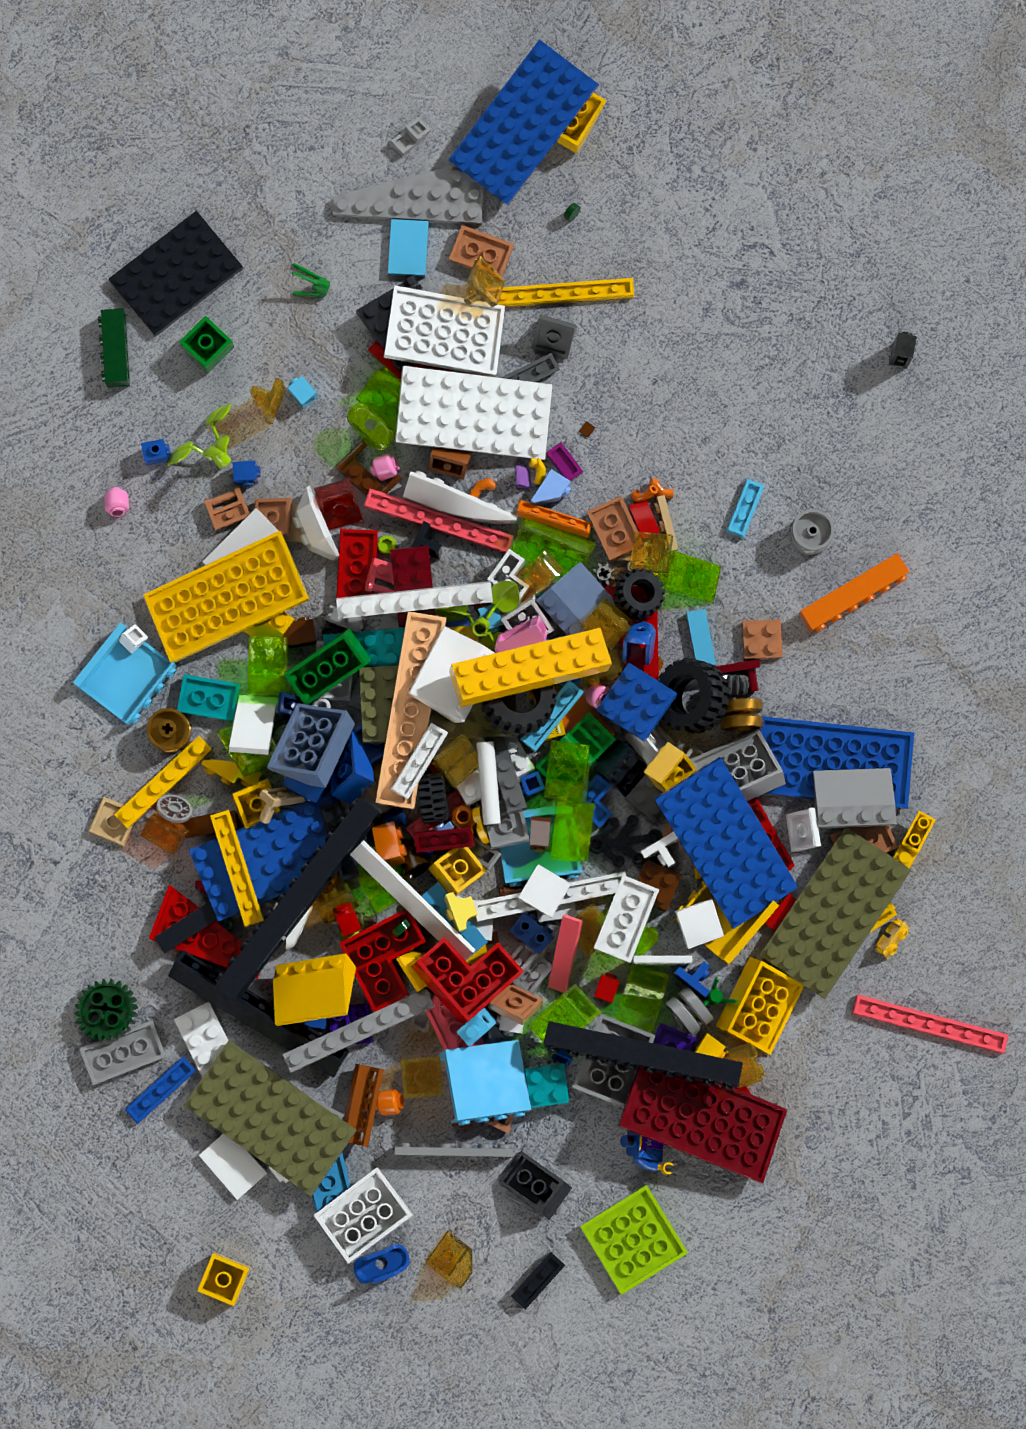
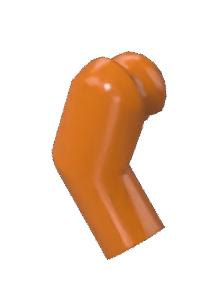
(482, 485)
(661, 491)
(647, 495)

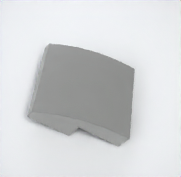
(535, 969)

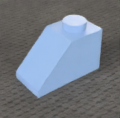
(552, 489)

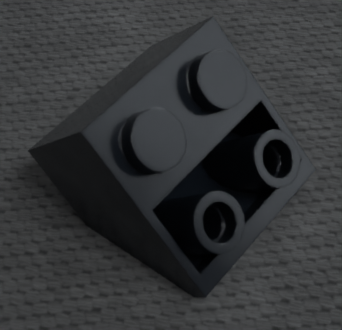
(621, 767)

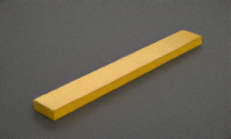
(567, 292)

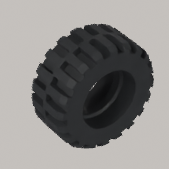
(712, 698)
(525, 722)

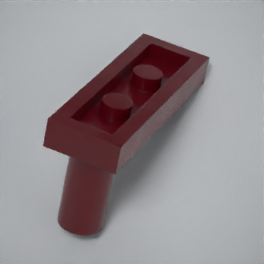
(750, 671)
(444, 839)

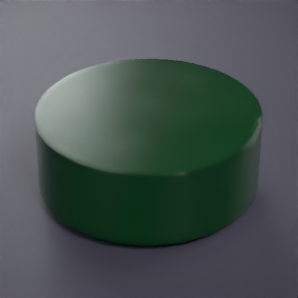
(572, 212)
(399, 929)

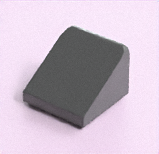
(494, 1032)

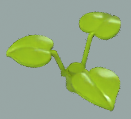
(216, 451)
(504, 596)

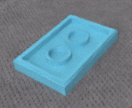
(408, 248)

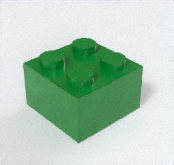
(206, 344)

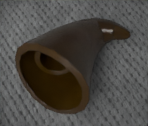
(415, 862)

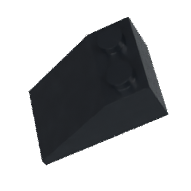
(535, 1185)

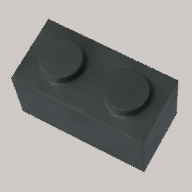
(903, 349)

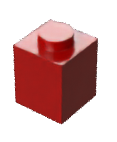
(346, 919)
(606, 988)

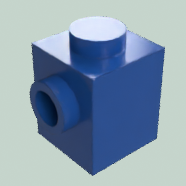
(155, 452)
(246, 473)
(532, 784)

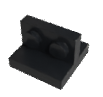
(421, 539)

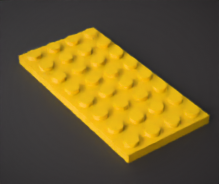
(226, 597)

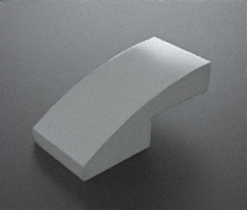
(410, 137)

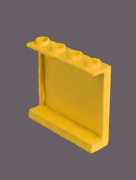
(735, 939)

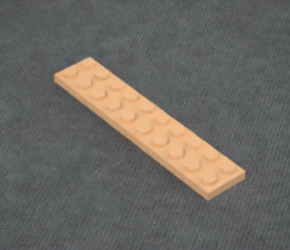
(408, 715)

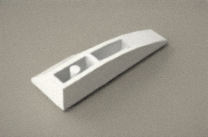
(443, 498)

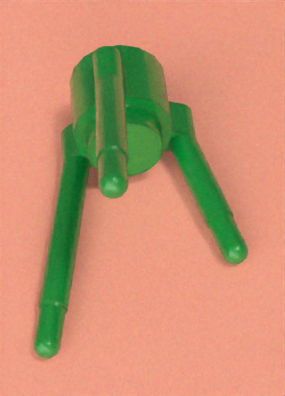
(320, 285)
(715, 996)

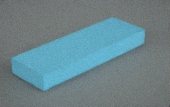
(745, 508)
(700, 636)

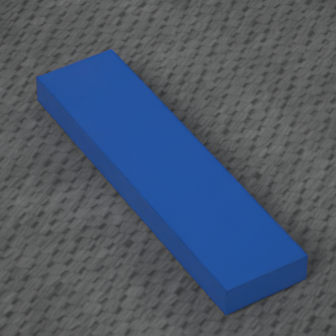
(160, 1090)

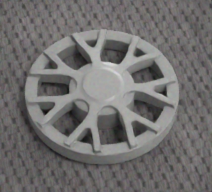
(174, 808)

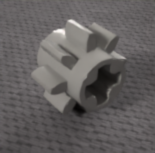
(605, 569)

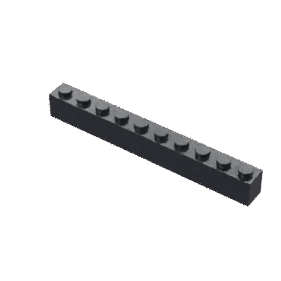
(250, 1010)
(643, 1055)

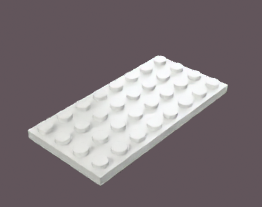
(473, 413)

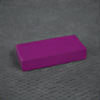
(564, 462)

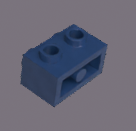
(530, 935)

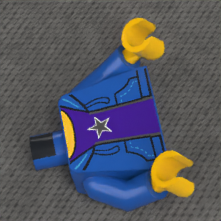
(645, 1152)

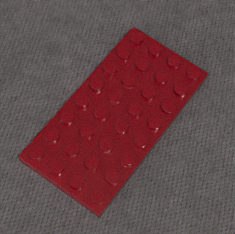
(705, 1122)

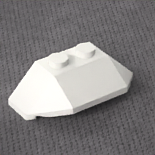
(313, 527)

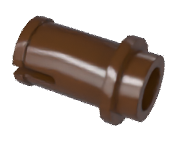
(504, 891)

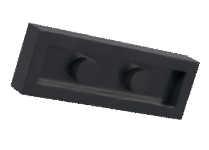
(538, 1280)

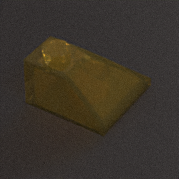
(452, 1260)

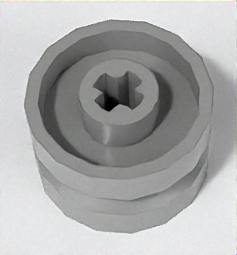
(818, 541)
(687, 1012)

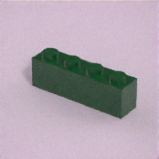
(114, 348)

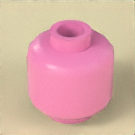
(385, 466)
(116, 502)
(596, 694)

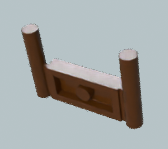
(360, 476)

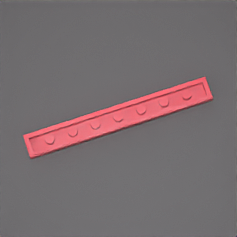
(439, 521)
(930, 1024)

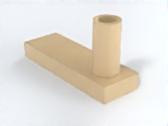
(274, 798)

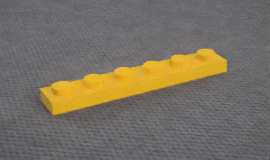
(163, 782)
(237, 868)

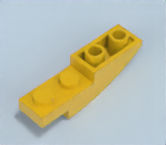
(230, 773)
(914, 839)

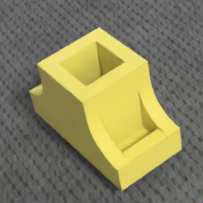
(459, 911)

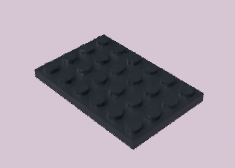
(175, 273)

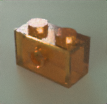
(164, 833)

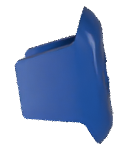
(640, 637)
(367, 1271)

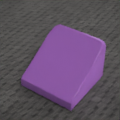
(522, 477)

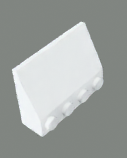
(433, 682)
(363, 1215)

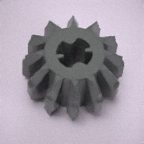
(737, 684)

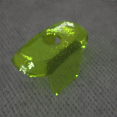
(379, 437)

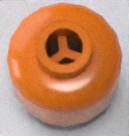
(458, 813)
(390, 1102)

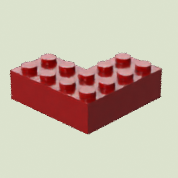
(373, 957)
(462, 987)

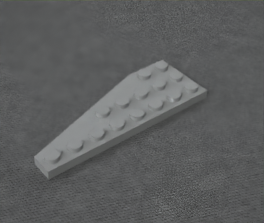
(433, 196)

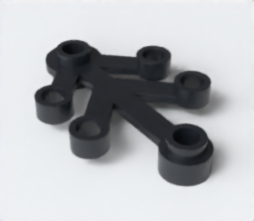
(621, 841)

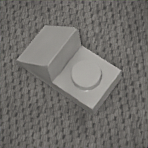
(484, 854)

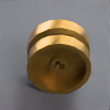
(742, 716)
(163, 720)

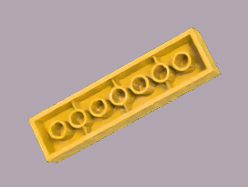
(530, 667)

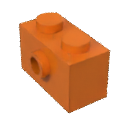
(388, 843)

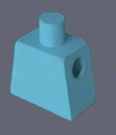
(476, 1027)

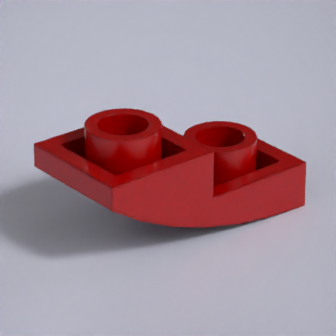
(644, 517)

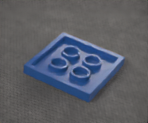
(636, 702)

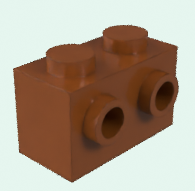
(449, 462)

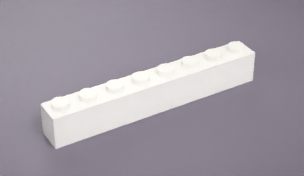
(414, 600)

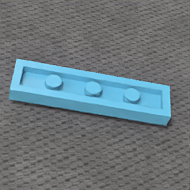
(565, 701)

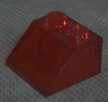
(338, 503)

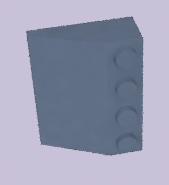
(573, 599)
(312, 744)

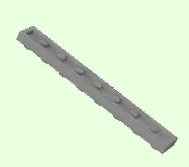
(358, 1030)

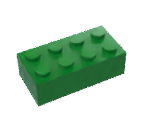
(327, 666)

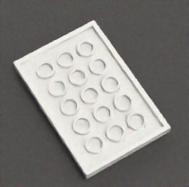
(444, 331)

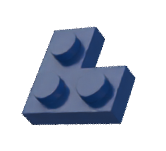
(596, 790)

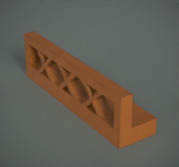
(359, 1104)

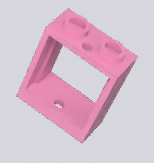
(524, 634)

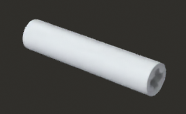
(488, 783)

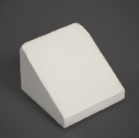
(133, 638)

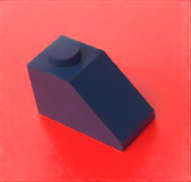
(286, 704)

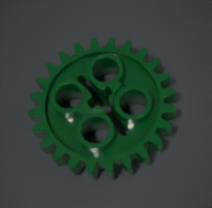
(102, 1026)

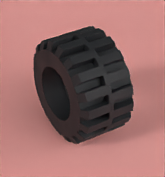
(651, 586)
(433, 798)

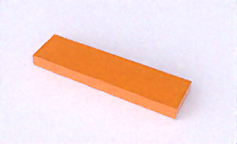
(553, 519)

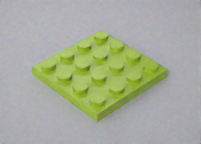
(634, 1239)

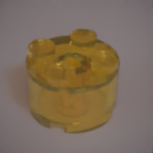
(541, 571)

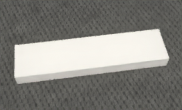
(419, 761)

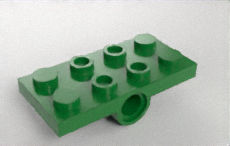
(587, 732)

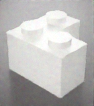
(508, 570)
(526, 611)

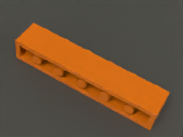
(853, 593)

